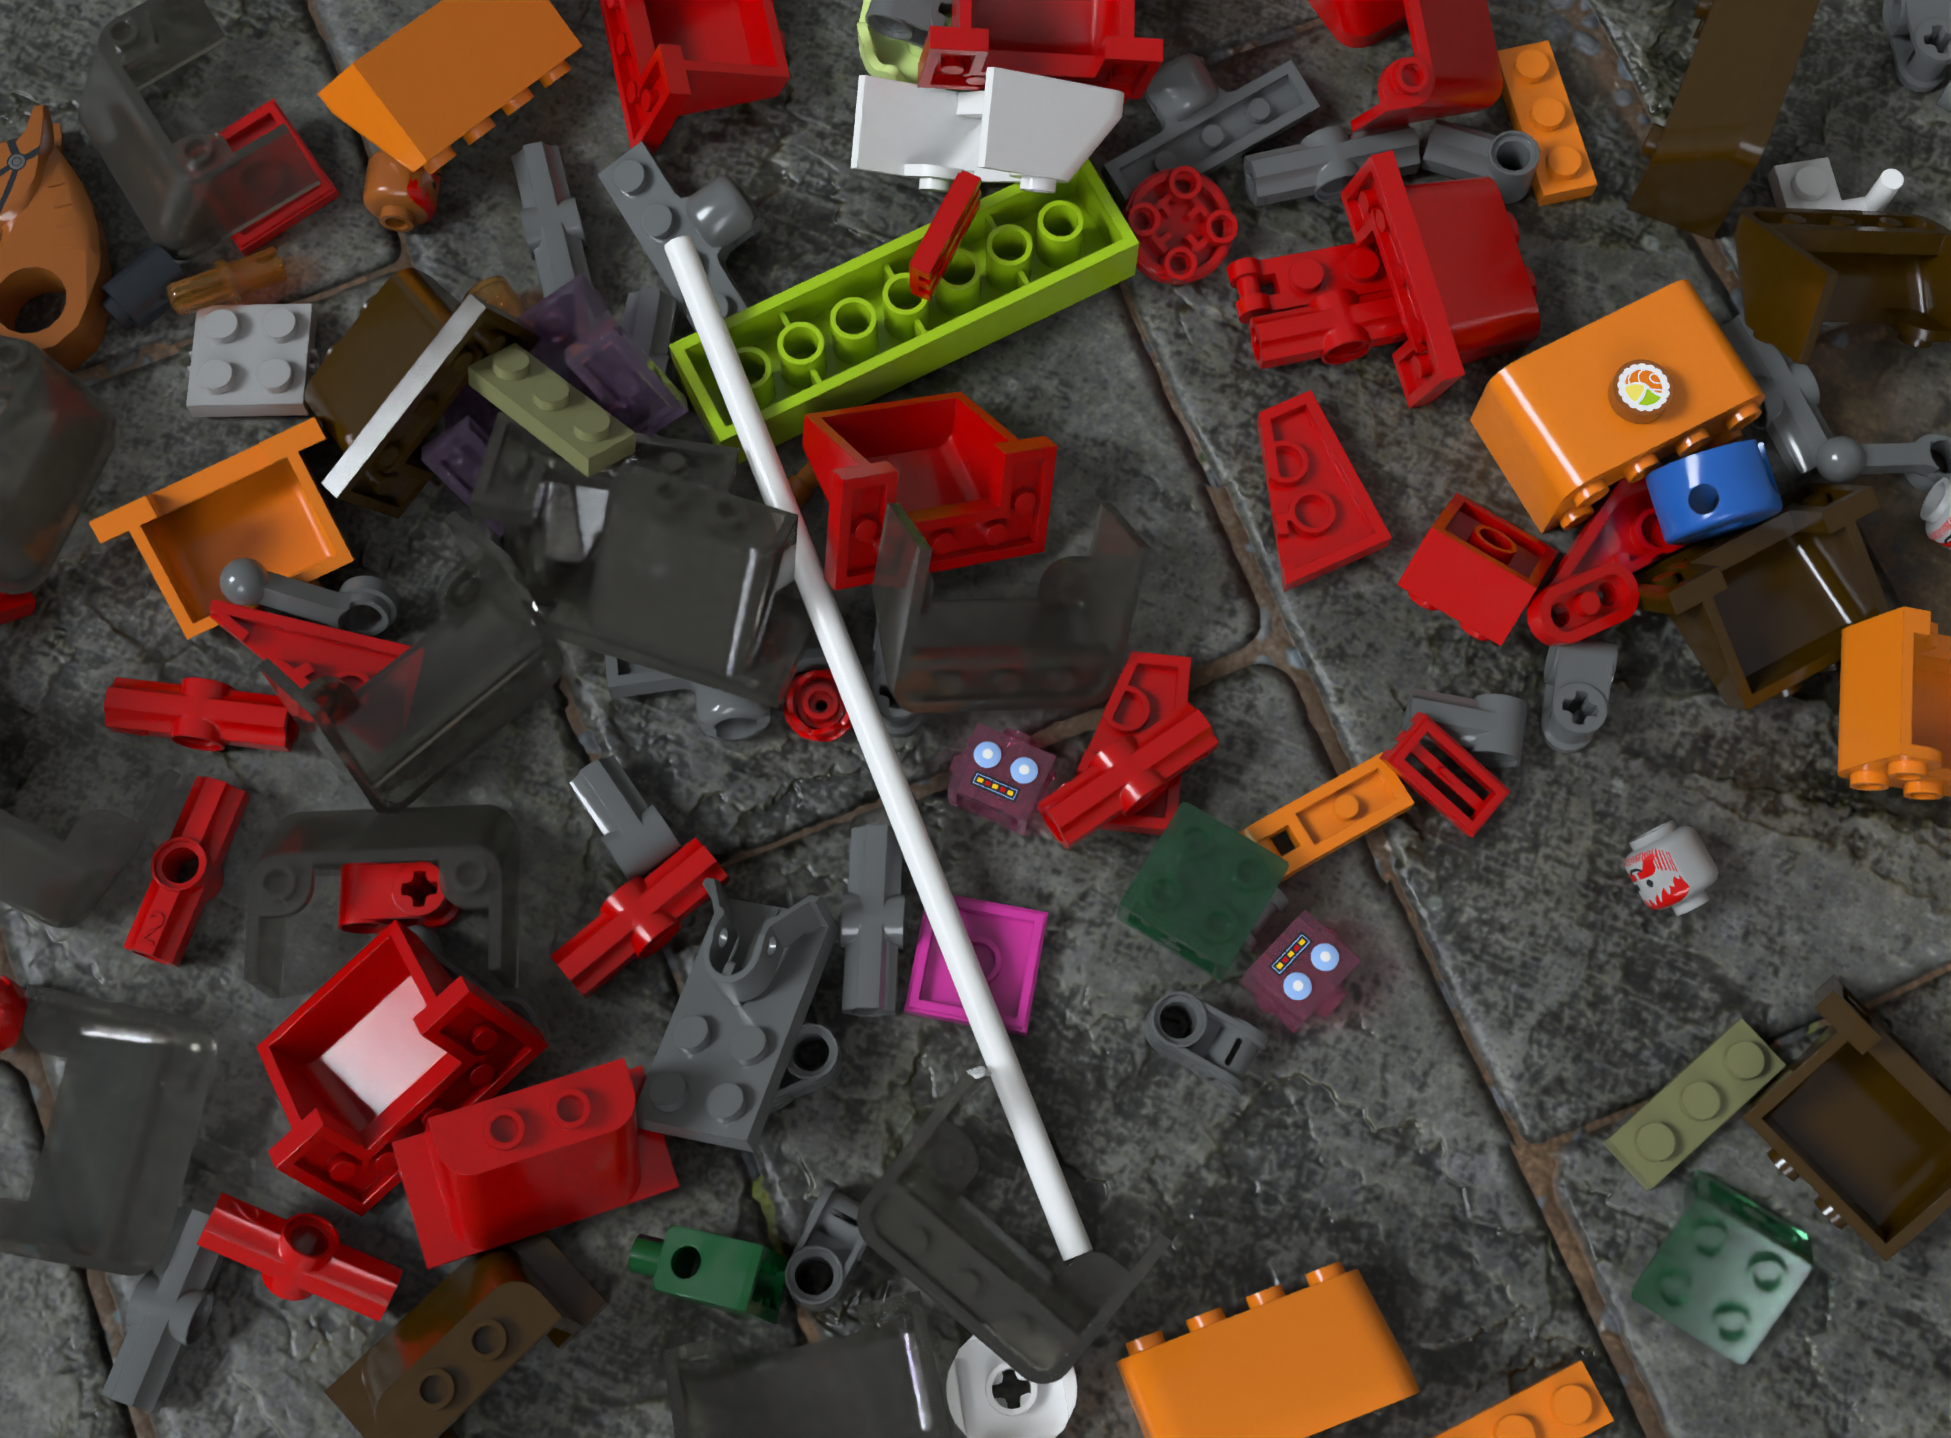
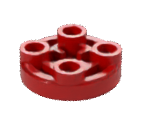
(1180, 225)

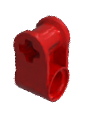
(381, 892)

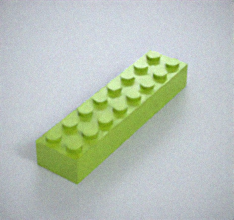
(866, 333)

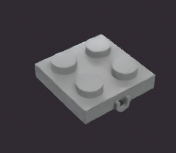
(252, 360)

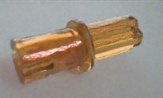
(227, 282)

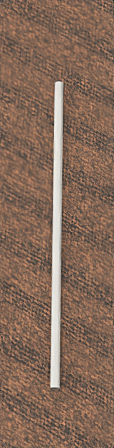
(883, 761)

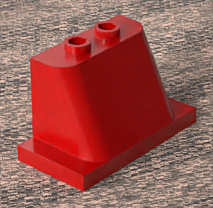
(1048, 38)
(691, 59)
(1449, 268)
(949, 467)
(379, 1058)
(531, 1162)

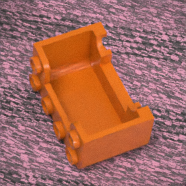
(1553, 417)
(1896, 705)

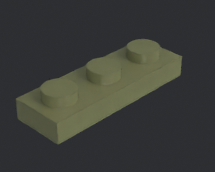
(552, 409)
(1694, 1104)

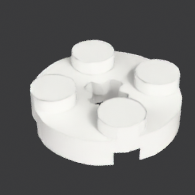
(980, 1415)

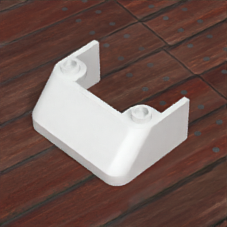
(1012, 132)

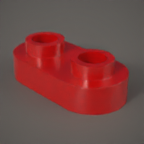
(1579, 606)

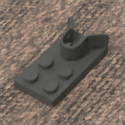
(737, 1020)

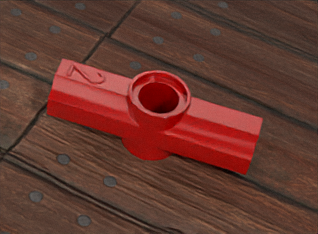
(1331, 327)
(199, 714)
(1127, 775)
(174, 908)
(638, 918)
(300, 1256)

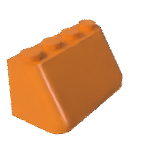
(449, 75)
(1271, 1370)

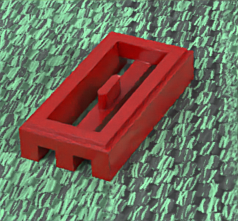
(944, 235)
(1409, 743)

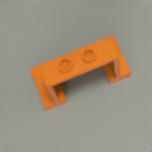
(246, 506)

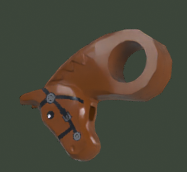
(50, 243)

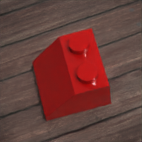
(1477, 569)

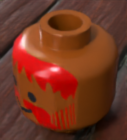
(398, 195)

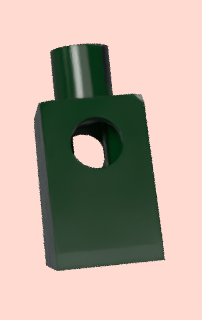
(731, 1275)

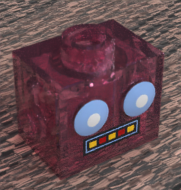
(1001, 777)
(1301, 973)

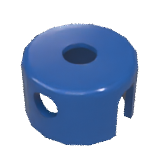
(1688, 490)

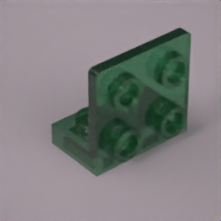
(1201, 890)
(1725, 1269)

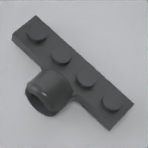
(1206, 124)
(715, 217)
(719, 713)

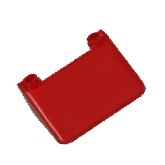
(1451, 68)

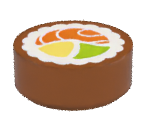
(1640, 391)

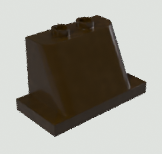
(396, 380)
(1773, 596)
(1861, 1126)
(466, 1339)

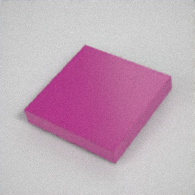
(1008, 950)

